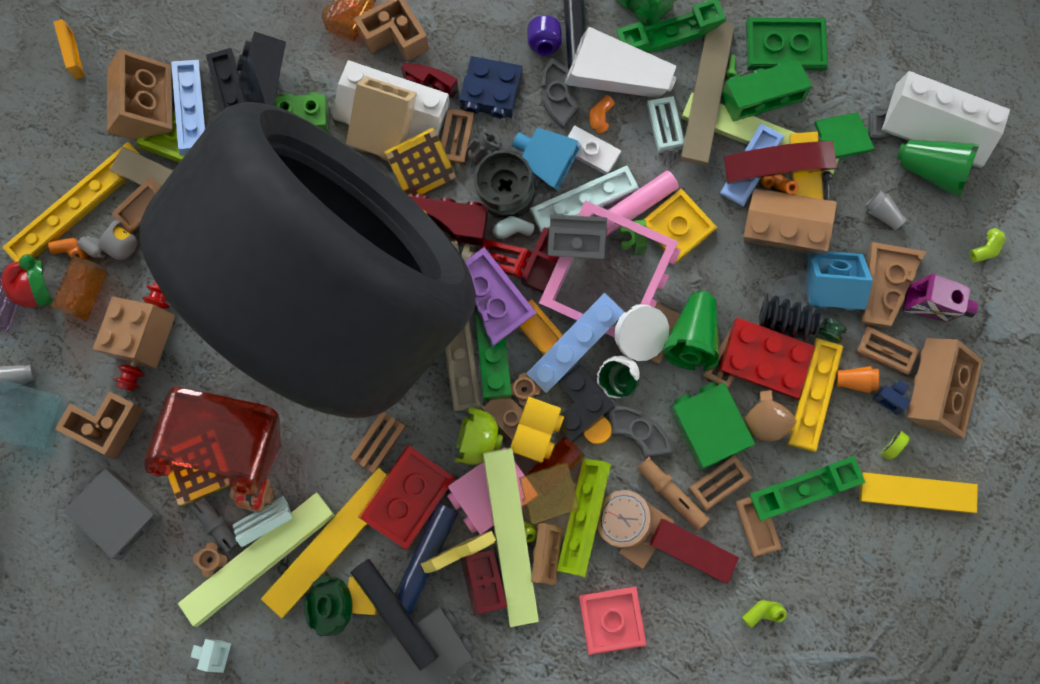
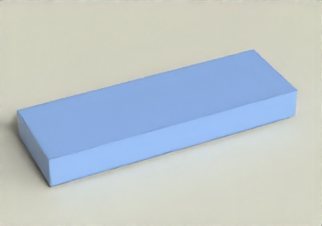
(741, 191)

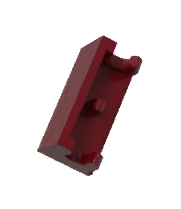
(483, 582)

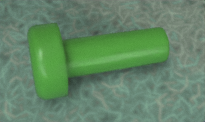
(730, 72)

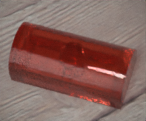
(562, 452)

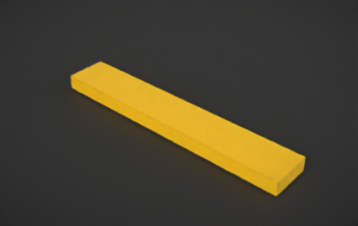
(67, 210)
(322, 551)

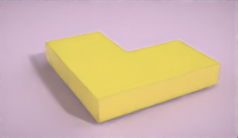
(459, 551)

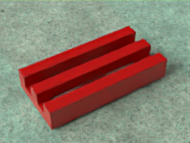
(518, 263)

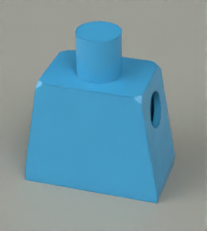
(548, 154)

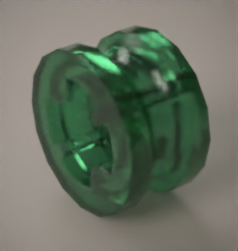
(832, 330)

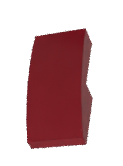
(431, 76)

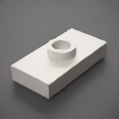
(595, 151)

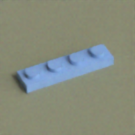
(188, 103)
(575, 342)

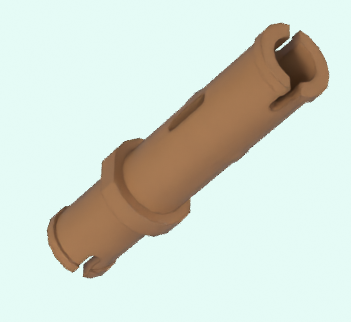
(663, 484)

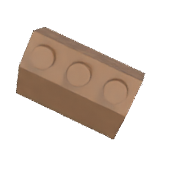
(138, 96)
(790, 222)
(945, 387)

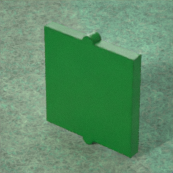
(847, 134)

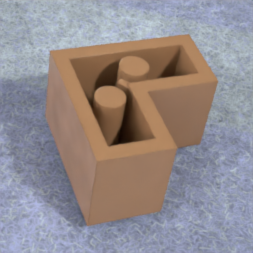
(392, 23)
(107, 429)

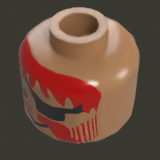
(252, 503)

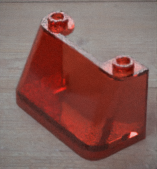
(215, 437)

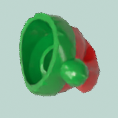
(25, 283)

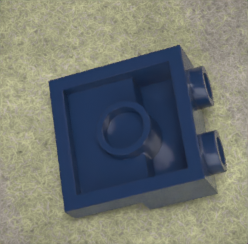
(490, 87)

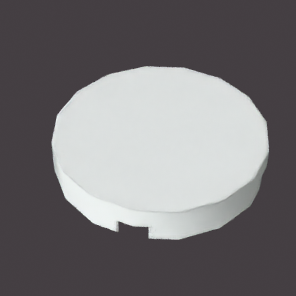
(642, 332)

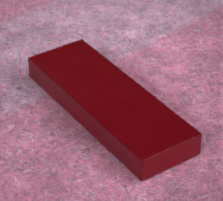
(694, 551)

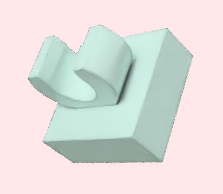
(211, 655)

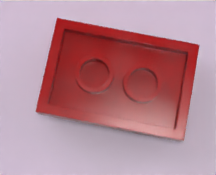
(766, 358)
(406, 497)

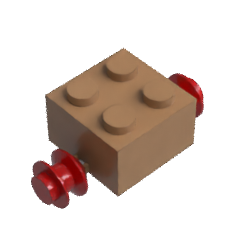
(135, 334)

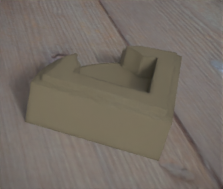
(468, 251)

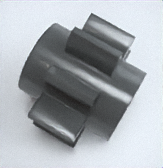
(482, 145)

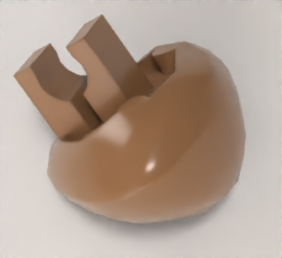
(769, 419)

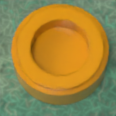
(599, 432)

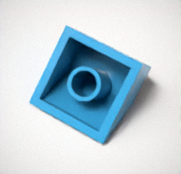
(838, 280)

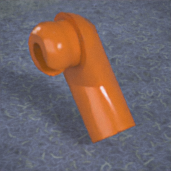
(597, 114)
(780, 184)
(67, 246)

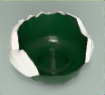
(618, 376)

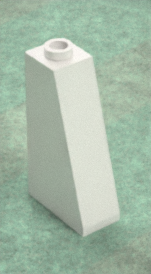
(618, 67)

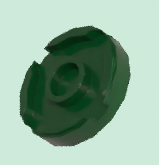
(328, 606)

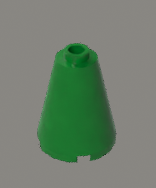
(939, 162)
(695, 334)

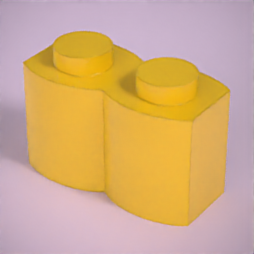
(536, 429)

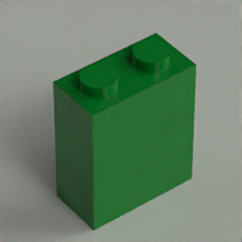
(711, 425)

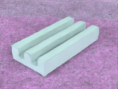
(669, 145)
(262, 522)

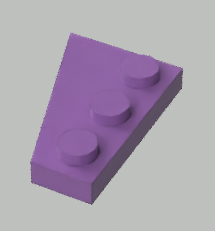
(497, 298)

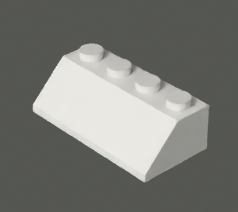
(429, 107)
(941, 113)

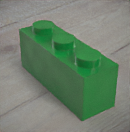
(765, 90)

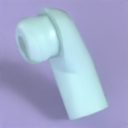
(511, 226)

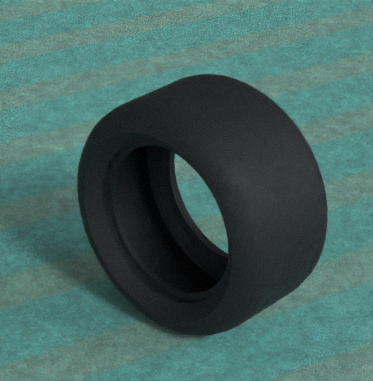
(304, 263)

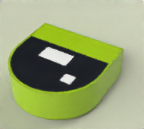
(895, 446)

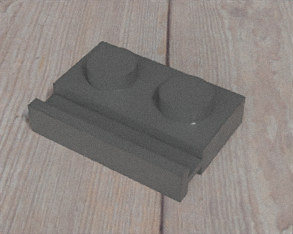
(577, 236)

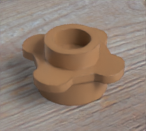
(524, 381)
(201, 559)

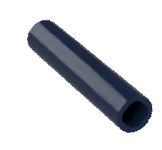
(428, 547)

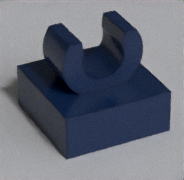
(893, 397)

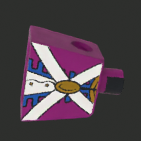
(939, 299)

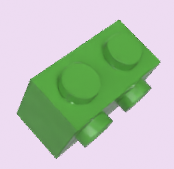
(310, 107)

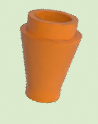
(859, 379)

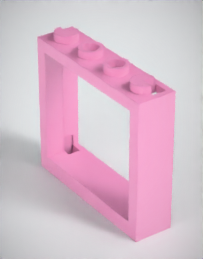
(562, 267)

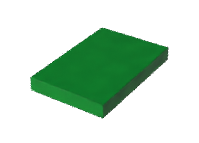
(786, 39)

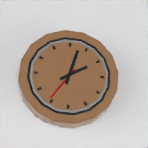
(625, 519)

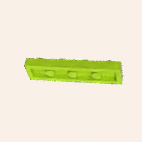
(584, 521)

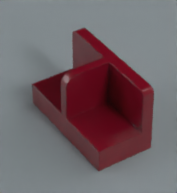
(540, 265)

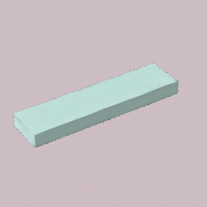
(599, 192)

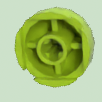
(477, 436)

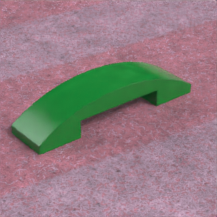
(674, 31)
(806, 488)

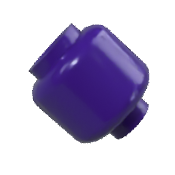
(544, 35)

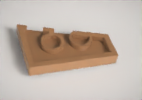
(892, 273)

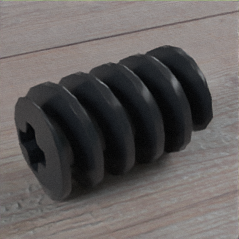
(789, 317)

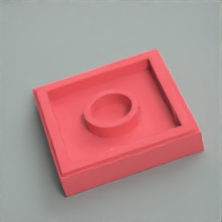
(612, 620)

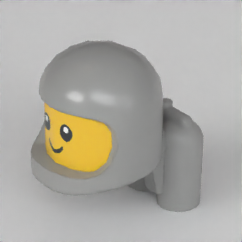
(114, 242)

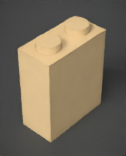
(380, 116)

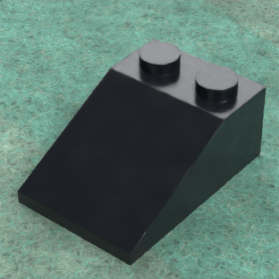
(260, 68)

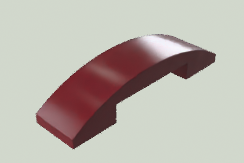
(780, 160)

